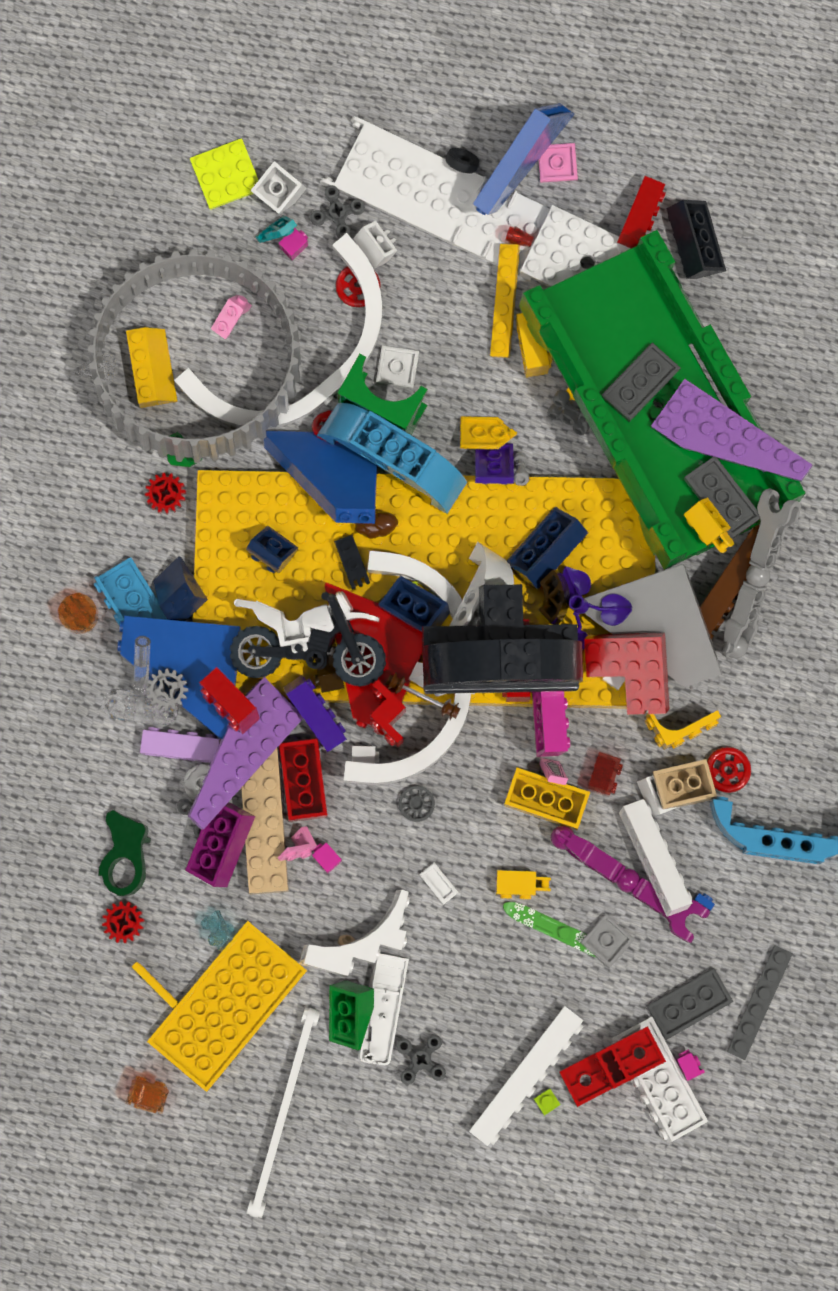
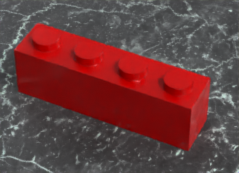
(642, 211)

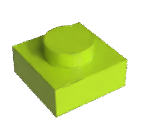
(547, 1101)

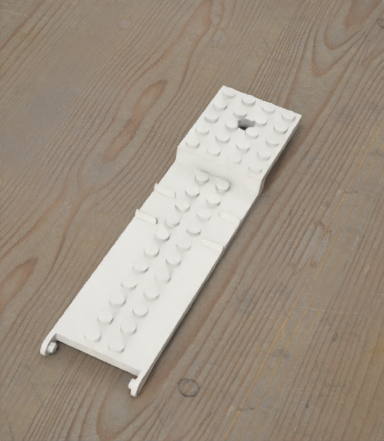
(440, 200)

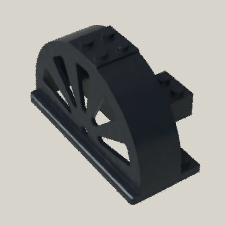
(501, 651)

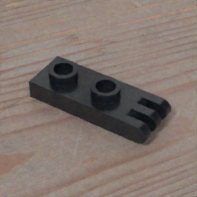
(351, 561)

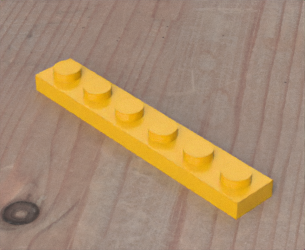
(505, 300)

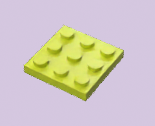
(225, 173)

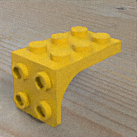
(667, 738)

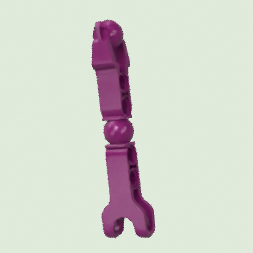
(625, 878)

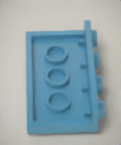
(128, 592)

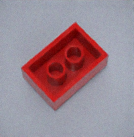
(229, 701)

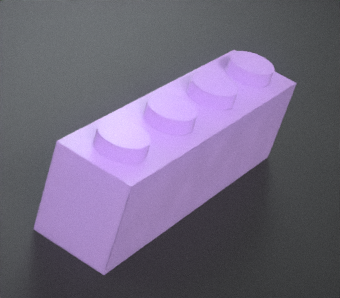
(178, 745)

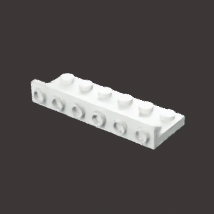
(665, 1090)

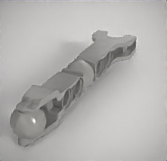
(743, 623)

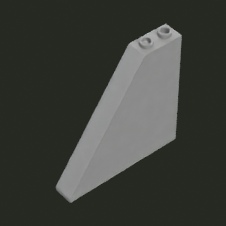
(668, 606)

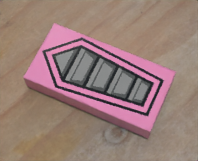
(553, 771)

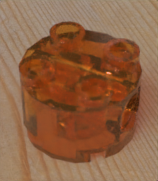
(78, 613)
(147, 1095)

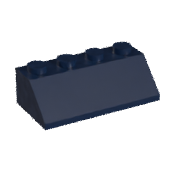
(547, 547)

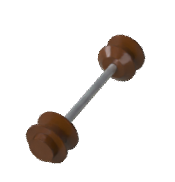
(447, 708)

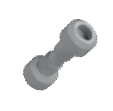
(521, 476)

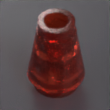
(518, 236)

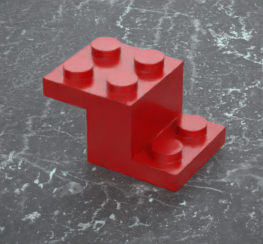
(387, 714)

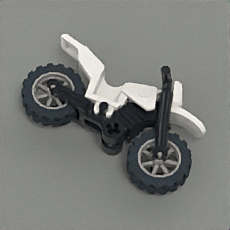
(307, 639)

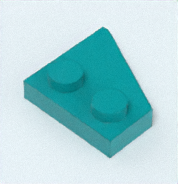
(280, 228)

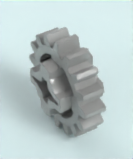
(175, 687)

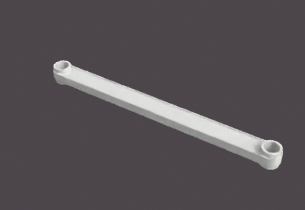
(256, 1206)

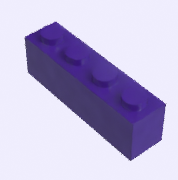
(315, 713)

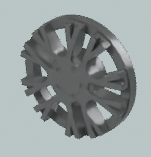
(416, 803)

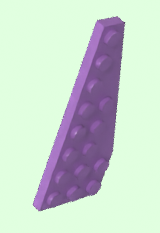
(712, 429)
(243, 754)

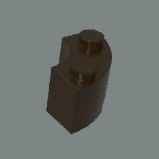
(555, 597)
(327, 677)

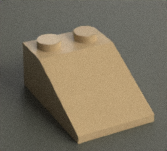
(684, 784)

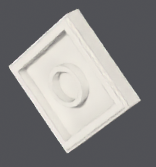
(397, 367)

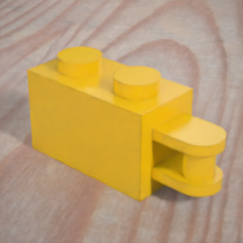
(709, 524)
(519, 884)

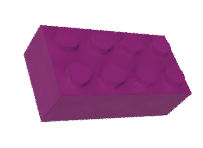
(220, 846)

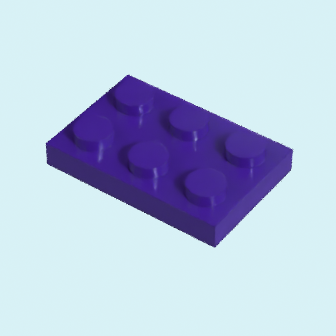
(495, 465)

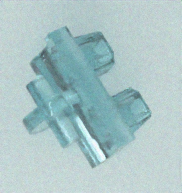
(219, 930)

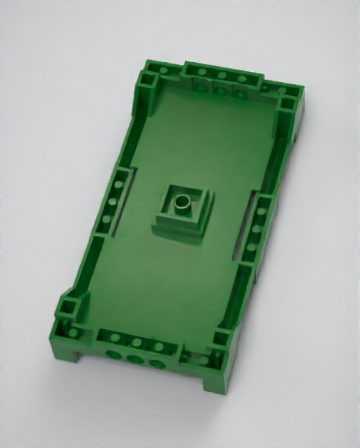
(594, 333)

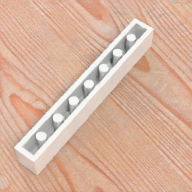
(526, 1075)

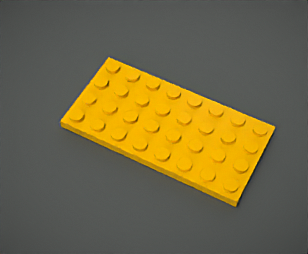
(227, 1006)

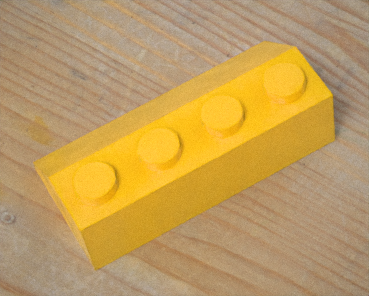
(151, 366)

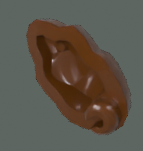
(384, 525)

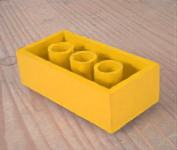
(546, 800)

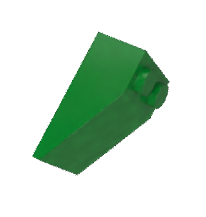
(349, 1013)

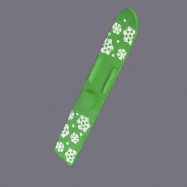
(546, 925)

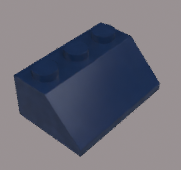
(414, 605)

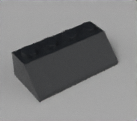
(695, 239)

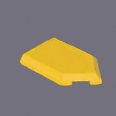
(484, 433)

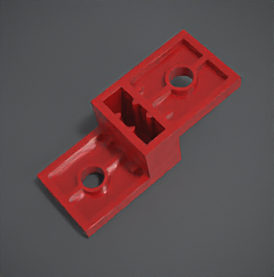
(612, 1066)

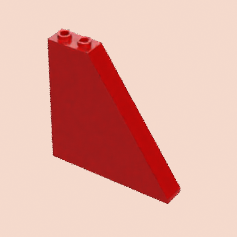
(402, 650)

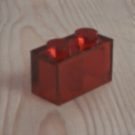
(604, 774)

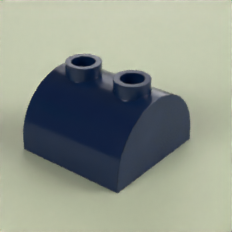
(271, 549)

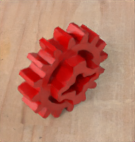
(168, 483)
(115, 919)

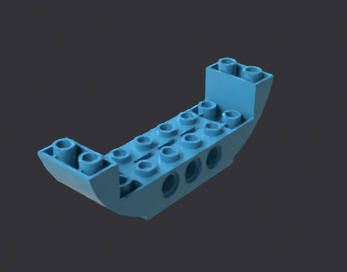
(395, 452)
(751, 838)

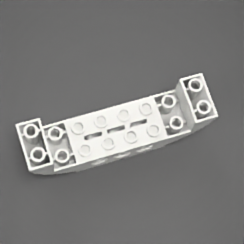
(491, 571)

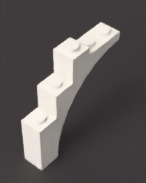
(365, 949)

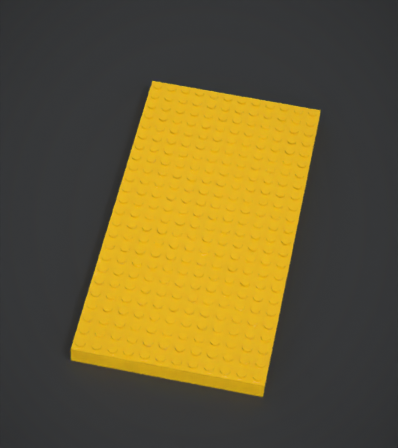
(500, 516)

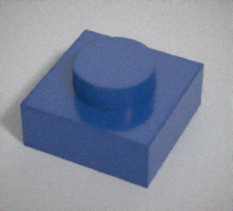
(705, 900)

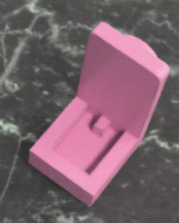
(230, 315)
(303, 846)

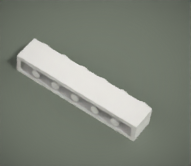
(655, 857)

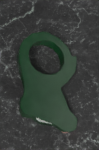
(128, 843)

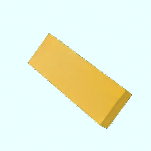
(155, 985)

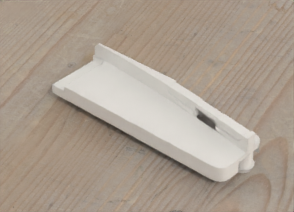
(388, 983)

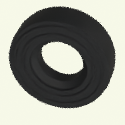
(462, 160)

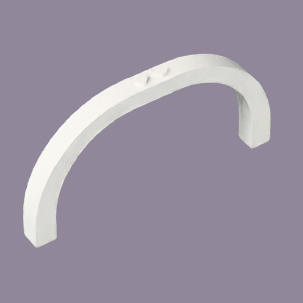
(324, 393)
(397, 771)

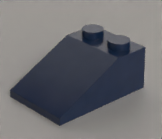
(178, 591)

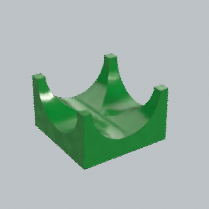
(403, 413)

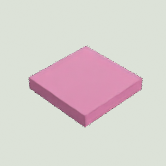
(558, 163)

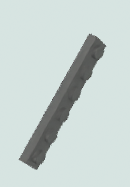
(759, 1002)

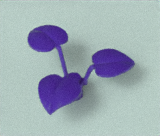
(614, 606)

